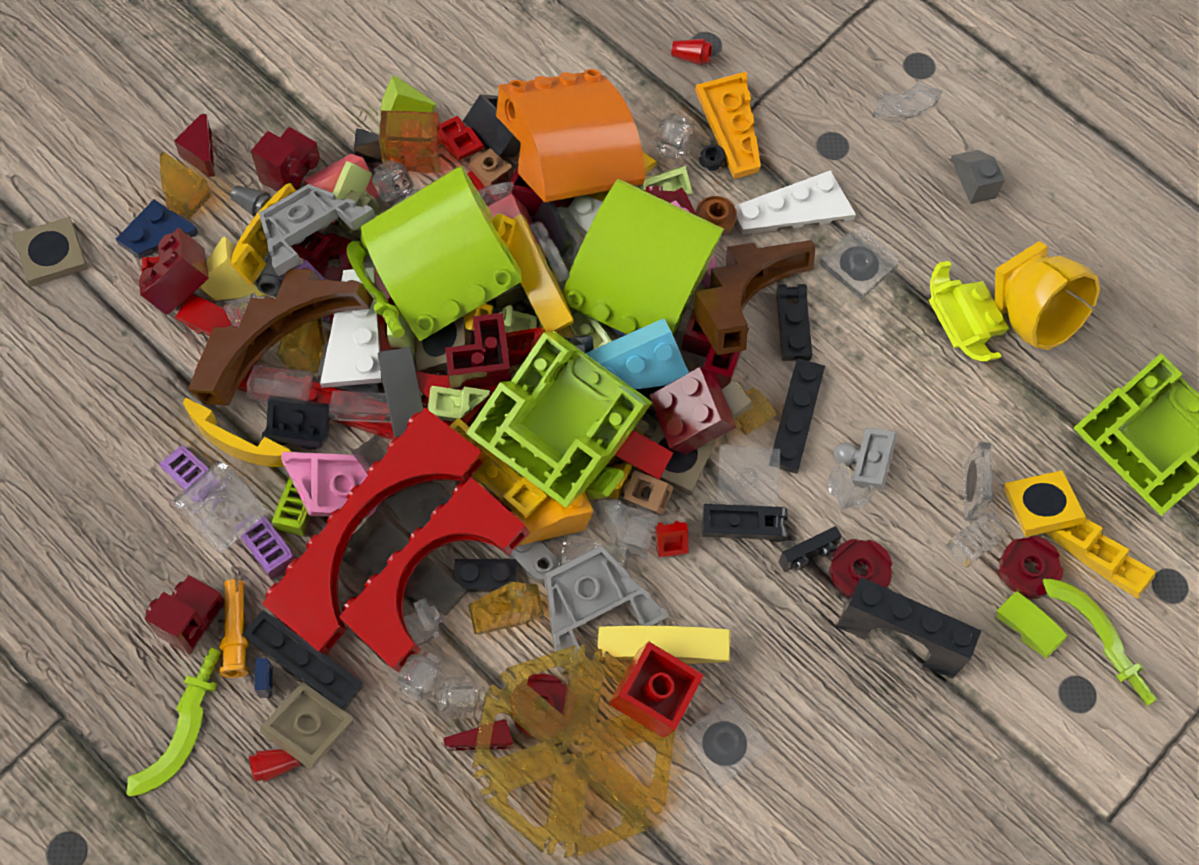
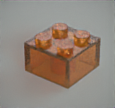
(411, 140)

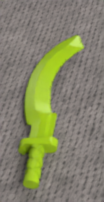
(356, 255)
(1107, 633)
(185, 733)

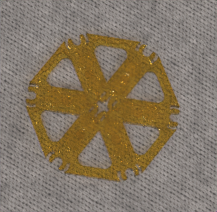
(544, 759)

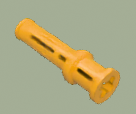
(234, 643)

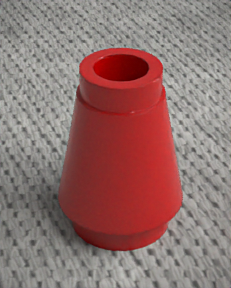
(693, 51)
(270, 764)

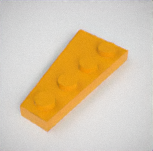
(732, 122)

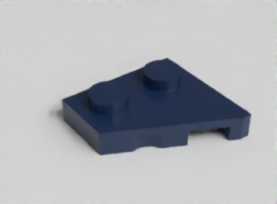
(149, 227)

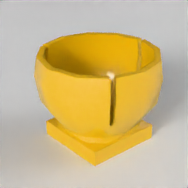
(1038, 298)

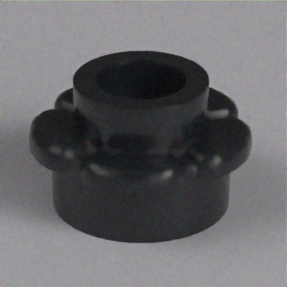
(715, 152)

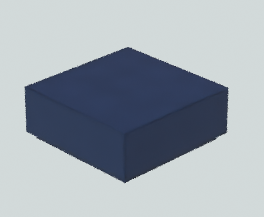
(263, 678)

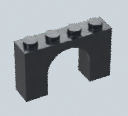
(946, 638)

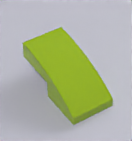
(1032, 623)

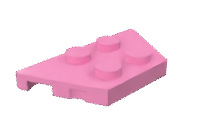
(323, 479)

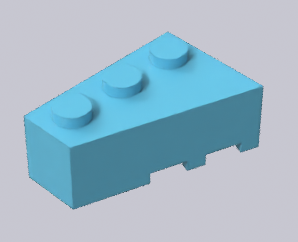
(643, 357)

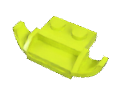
(966, 313)

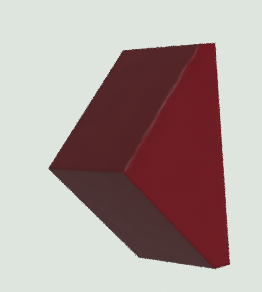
(196, 145)

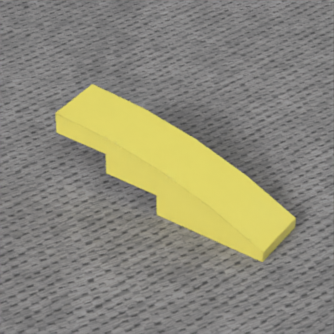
(687, 644)

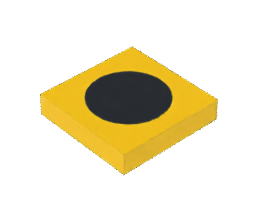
(1044, 503)

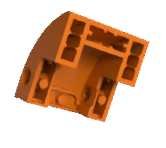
(571, 134)

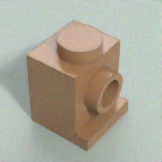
(490, 168)
(659, 497)

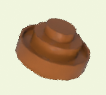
(718, 211)

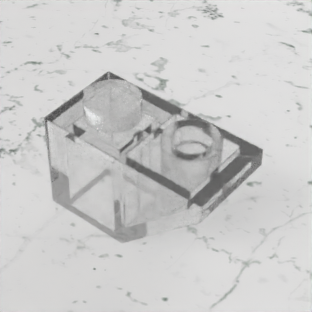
(627, 525)

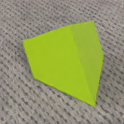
(403, 97)

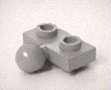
(871, 459)

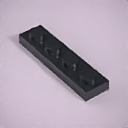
(798, 413)
(303, 660)

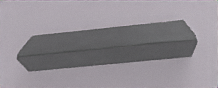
(400, 386)

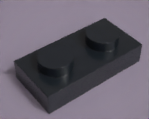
(800, 554)
(484, 574)

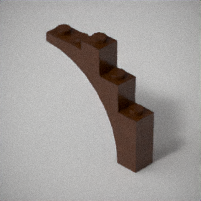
(732, 286)
(265, 322)

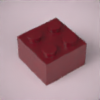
(692, 411)

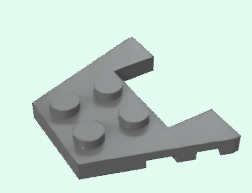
(302, 215)
(590, 588)

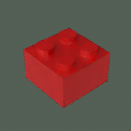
(656, 689)

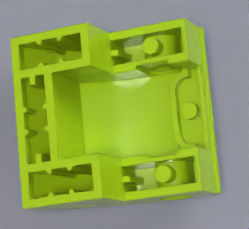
(440, 253)
(640, 261)
(559, 418)
(1150, 434)

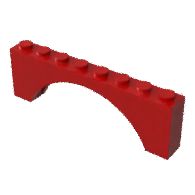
(309, 591)

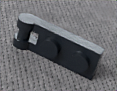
(794, 323)
(744, 522)

